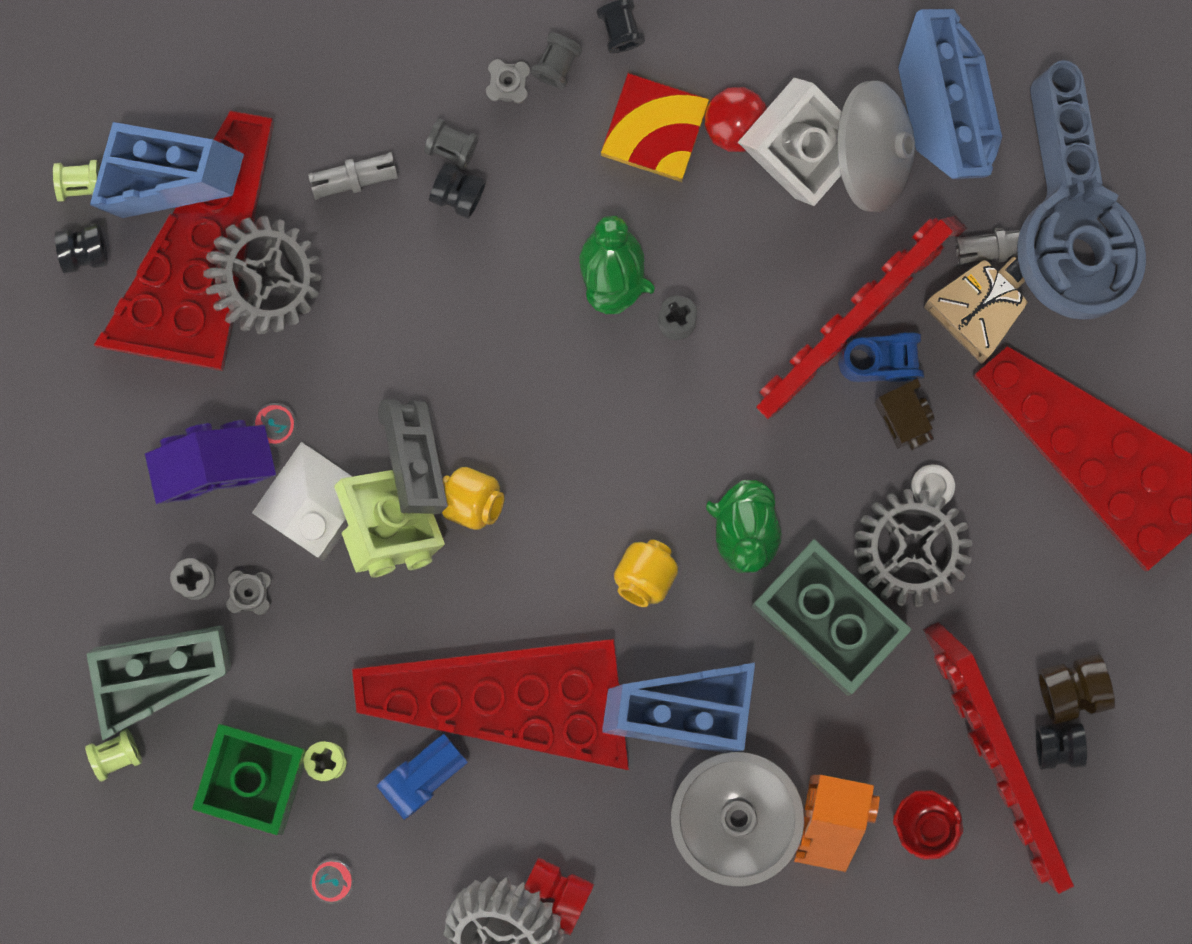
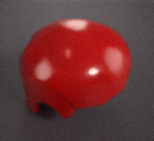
(732, 115)
(928, 824)

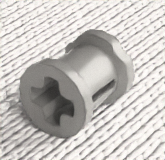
(182, 571)

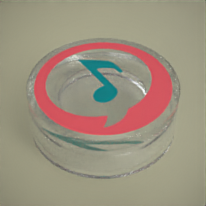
(279, 423)
(332, 881)

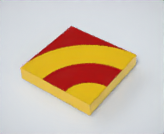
(654, 127)

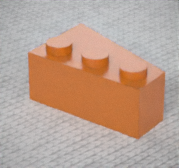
(835, 821)

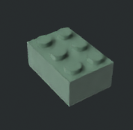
(831, 618)

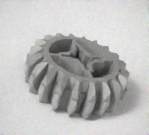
(269, 258)
(926, 563)
(501, 915)

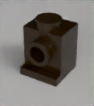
(907, 416)

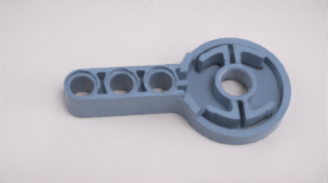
(1073, 210)

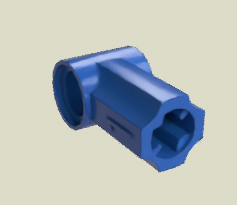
(414, 782)

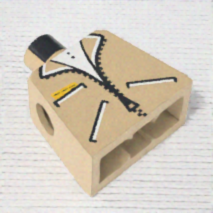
(980, 306)

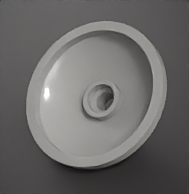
(875, 146)
(704, 823)

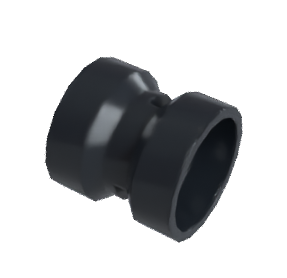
(457, 190)
(81, 248)
(1061, 746)

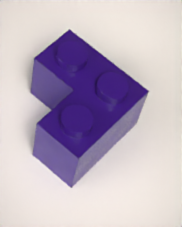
(209, 461)

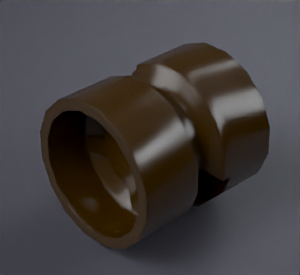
(1077, 688)

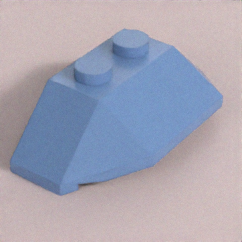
(949, 96)

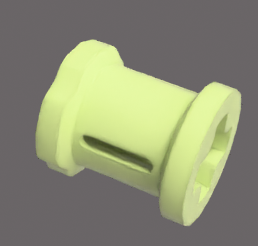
(75, 179)
(113, 754)
(312, 766)

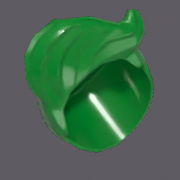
(613, 267)
(746, 526)

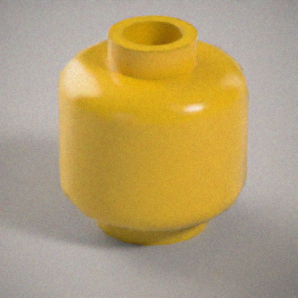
(472, 498)
(645, 573)

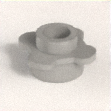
(499, 90)
(239, 584)

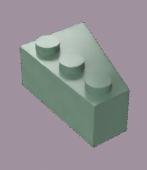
(150, 673)

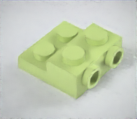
(378, 530)

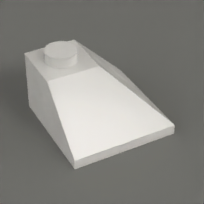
(305, 502)

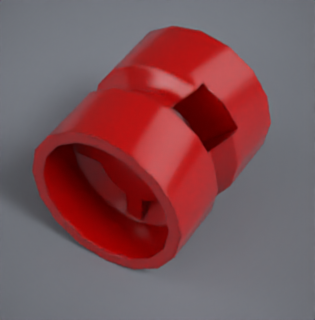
(566, 894)

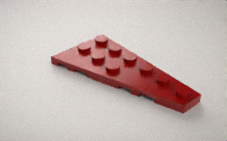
(167, 304)
(868, 305)
(1114, 464)
(519, 698)
(992, 741)

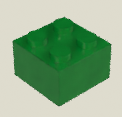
(250, 780)

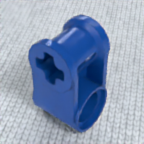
(891, 357)

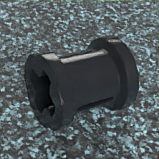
(620, 26)

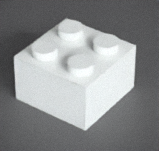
(798, 141)

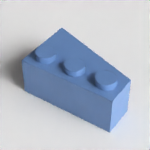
(161, 170)
(685, 710)

